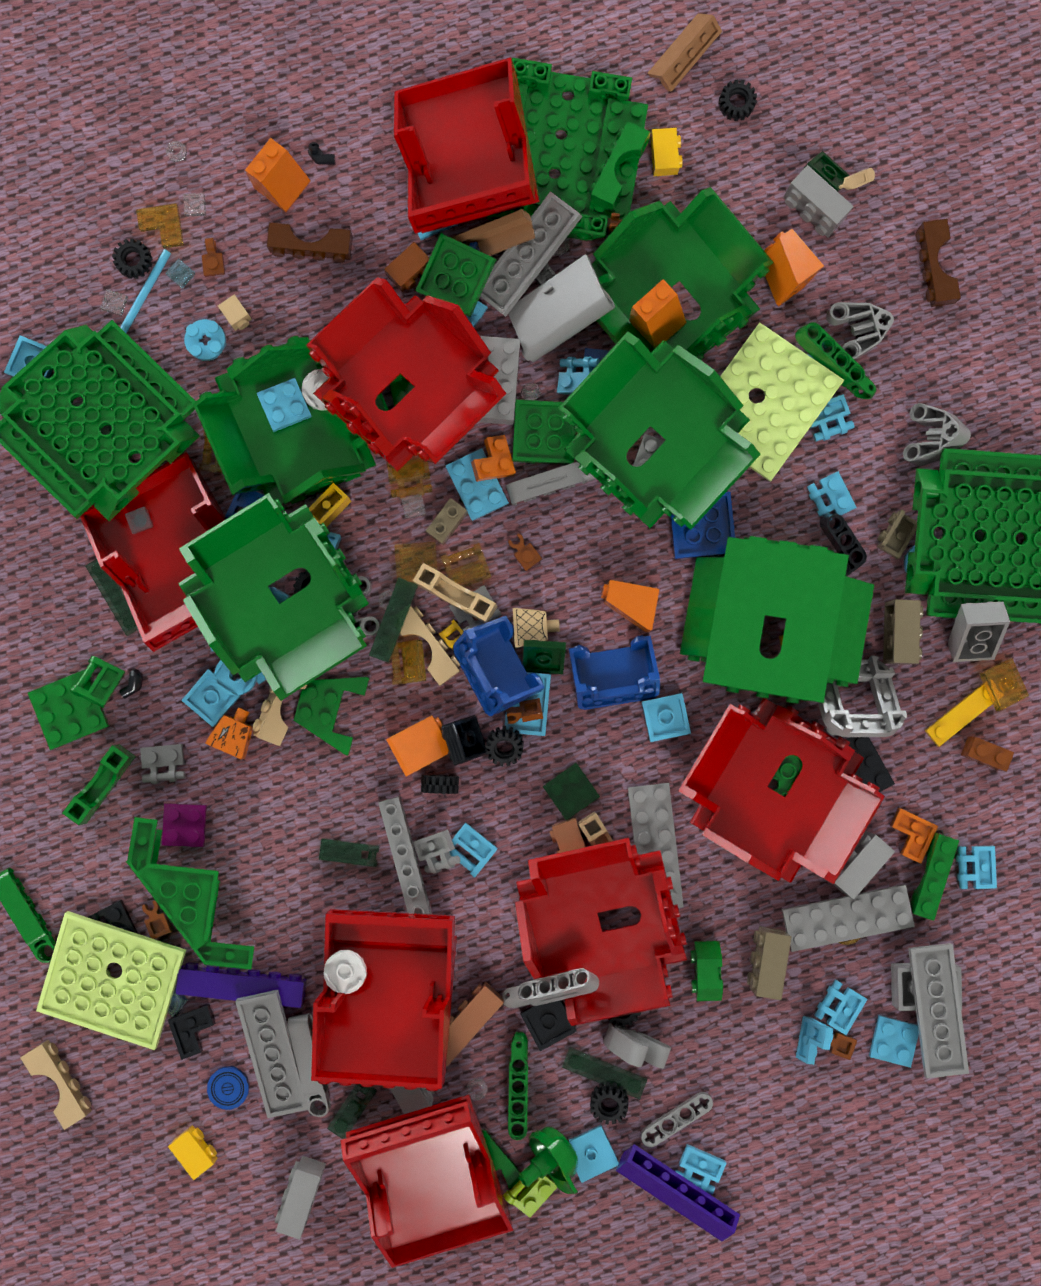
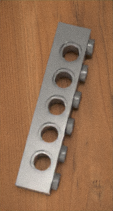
(404, 856)

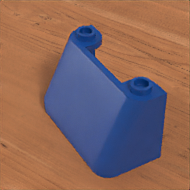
(494, 666)
(615, 674)

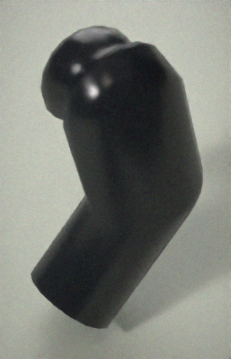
(318, 156)
(134, 685)

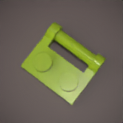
(532, 1196)

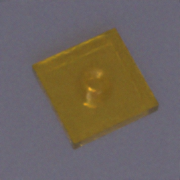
(411, 557)
(1004, 684)

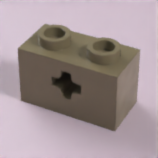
(447, 521)

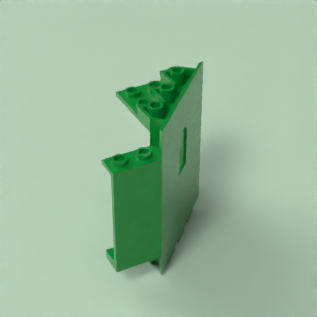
(699, 248)
(684, 405)
(282, 462)
(782, 580)
(241, 616)
(185, 897)

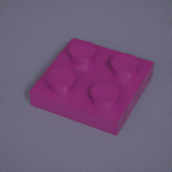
(184, 825)

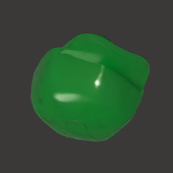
(552, 1157)

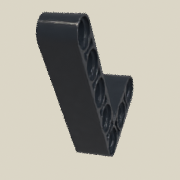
(851, 545)

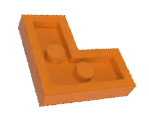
(497, 464)
(919, 833)

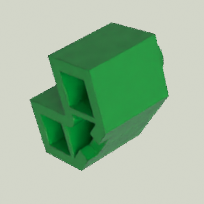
(708, 964)

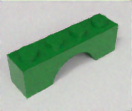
(630, 145)
(108, 774)
(930, 890)

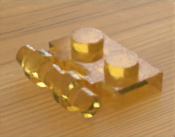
(413, 470)

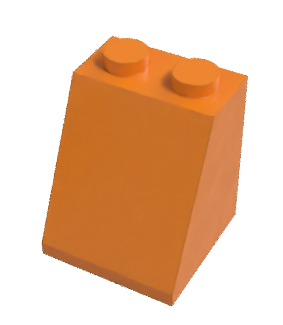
(277, 175)
(792, 266)
(658, 314)
(632, 602)
(419, 745)

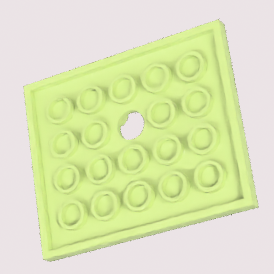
(794, 395)
(85, 994)

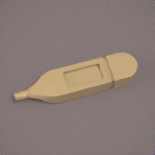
(858, 179)

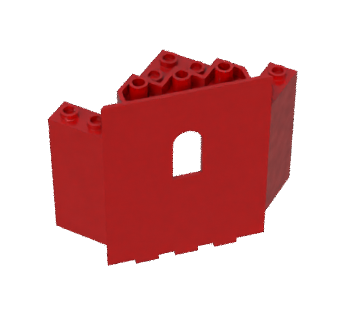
(427, 345)
(777, 834)
(564, 931)

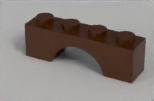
(335, 245)
(941, 287)

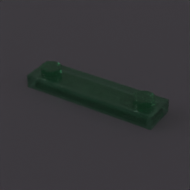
(114, 597)
(393, 620)
(602, 1071)

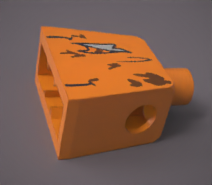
(232, 734)

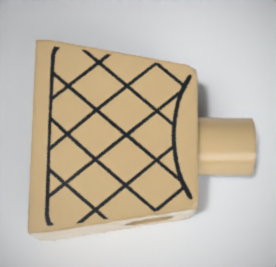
(532, 626)

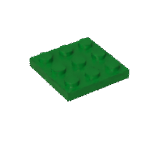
(456, 273)
(541, 433)
(63, 714)

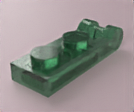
(348, 852)
(351, 1110)

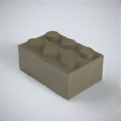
(902, 632)
(769, 962)

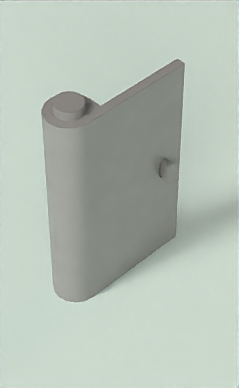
(559, 309)

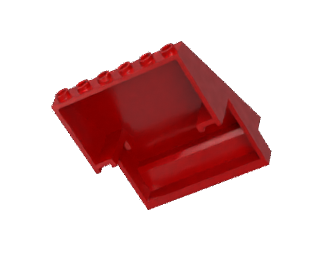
(464, 146)
(150, 561)
(400, 1016)
(427, 1181)

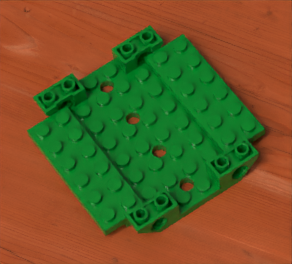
(591, 129)
(65, 442)
(969, 494)

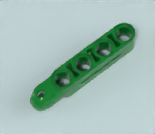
(833, 351)
(24, 916)
(520, 1052)

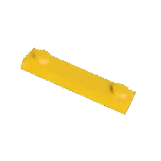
(959, 716)

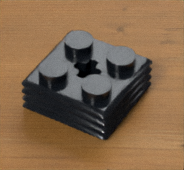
(464, 740)

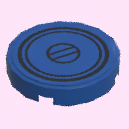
(228, 1088)

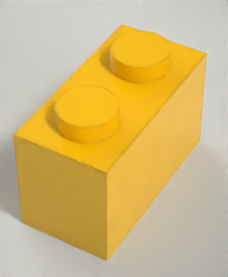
(665, 151)
(329, 505)
(193, 1152)

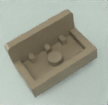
(897, 535)

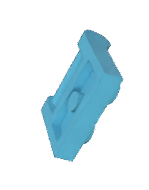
(476, 845)

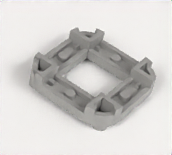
(889, 716)

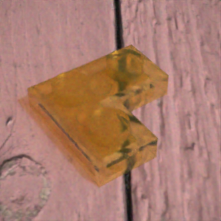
(163, 218)

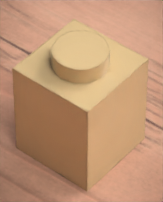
(235, 313)

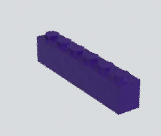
(233, 984)
(678, 1193)

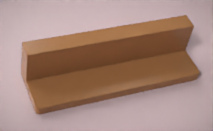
(686, 50)
(500, 233)

